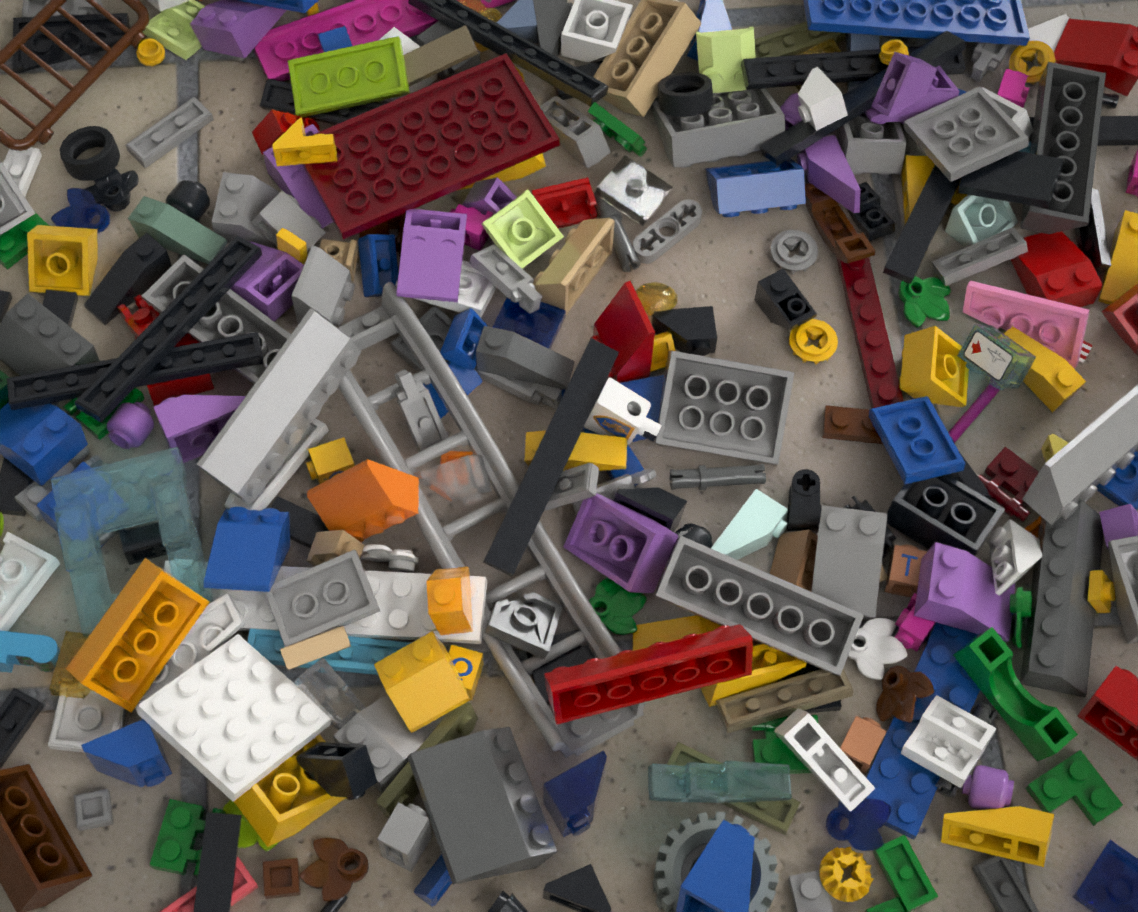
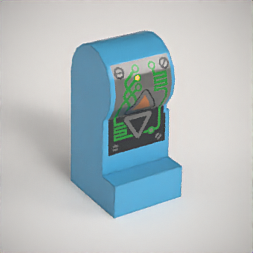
(27, 650)

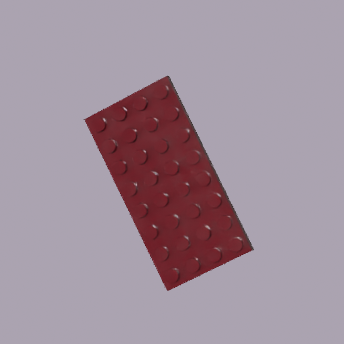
(430, 145)

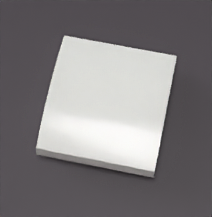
(948, 741)

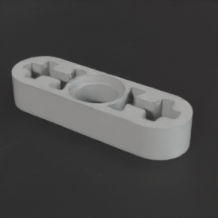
(671, 220)

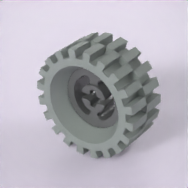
(685, 847)

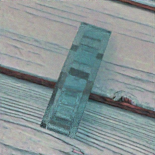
(719, 782)

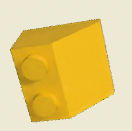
(62, 259)
(934, 368)
(422, 681)

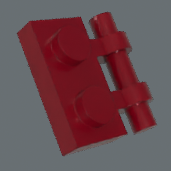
(1015, 476)

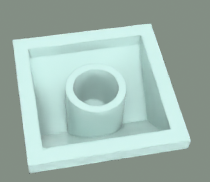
(979, 219)

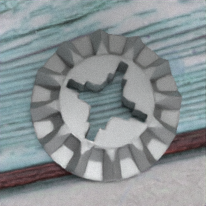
(790, 240)

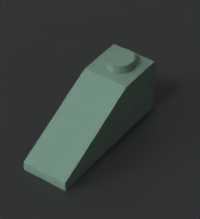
(176, 230)

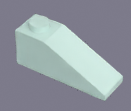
(752, 526)

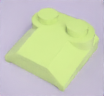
(721, 57)
(522, 229)

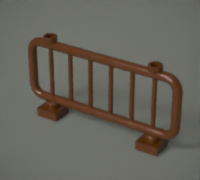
(42, 132)

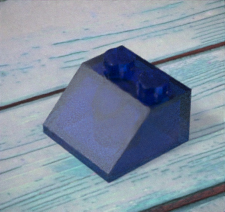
(575, 795)

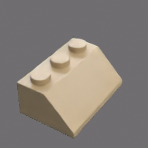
(576, 263)

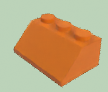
(366, 499)

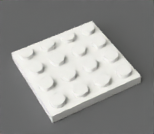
(234, 716)

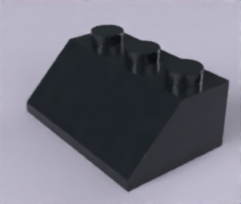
(944, 513)

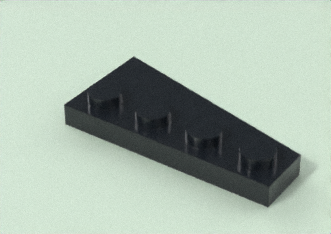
(69, 35)

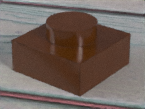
(281, 878)

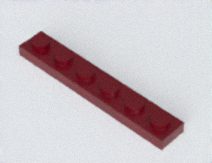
(870, 333)

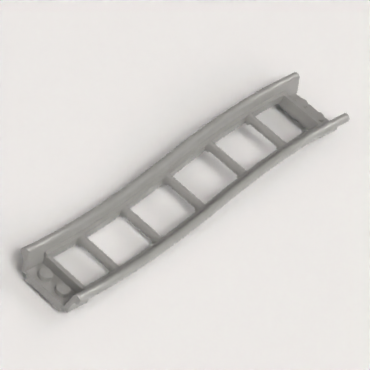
(397, 317)

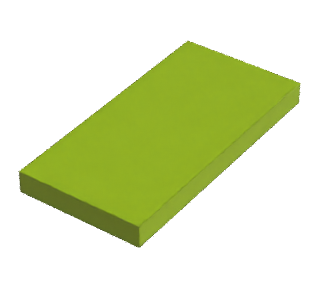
(348, 77)

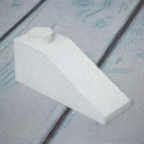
(824, 758)

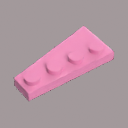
(1046, 321)

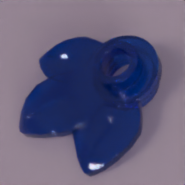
(81, 211)
(863, 824)

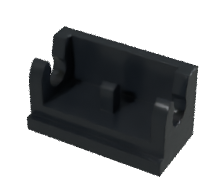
(142, 543)

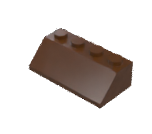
(35, 847)

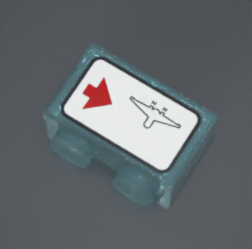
(996, 357)

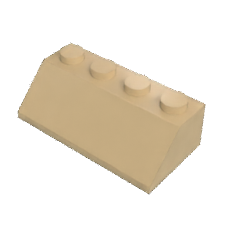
(647, 53)

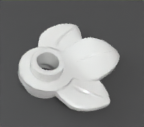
(398, 559)
(878, 648)

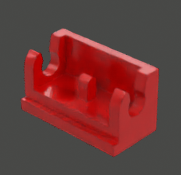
(567, 202)

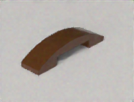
(836, 227)

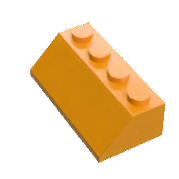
(137, 635)

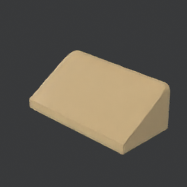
(315, 647)

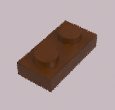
(849, 425)

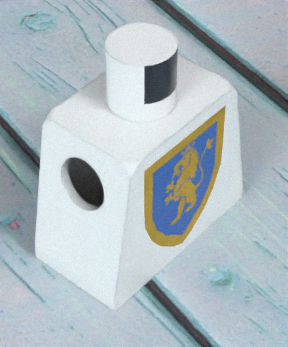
(621, 414)

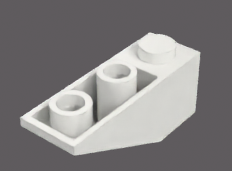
(1012, 554)

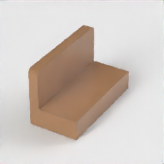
(795, 558)

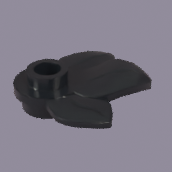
(114, 189)

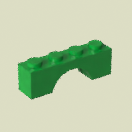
(1036, 725)

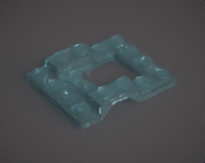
(119, 498)

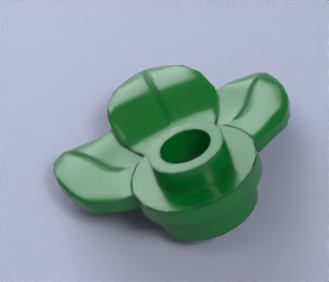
(927, 302)
(1021, 605)
(619, 606)

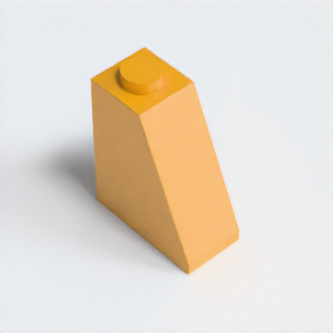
(450, 600)

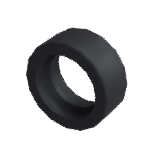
(685, 94)
(85, 139)

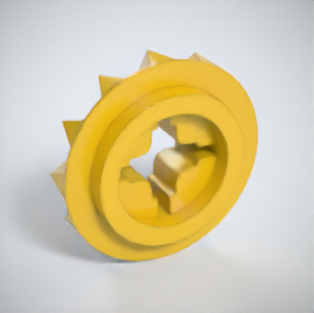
(1028, 53)
(814, 330)
(831, 874)

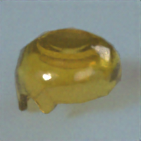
(657, 297)

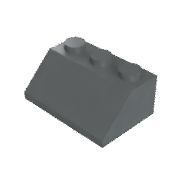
(40, 341)

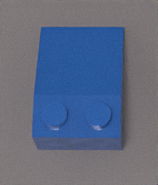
(39, 439)
(248, 549)

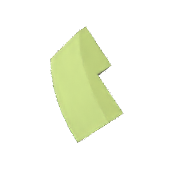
(174, 29)

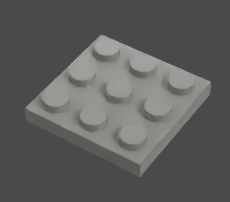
(966, 133)

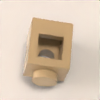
(343, 252)
(331, 545)

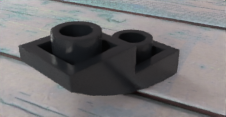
(872, 218)

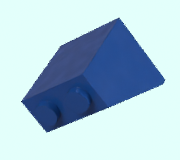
(721, 874)

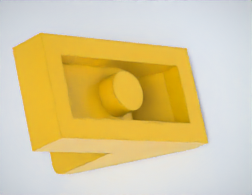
(297, 148)

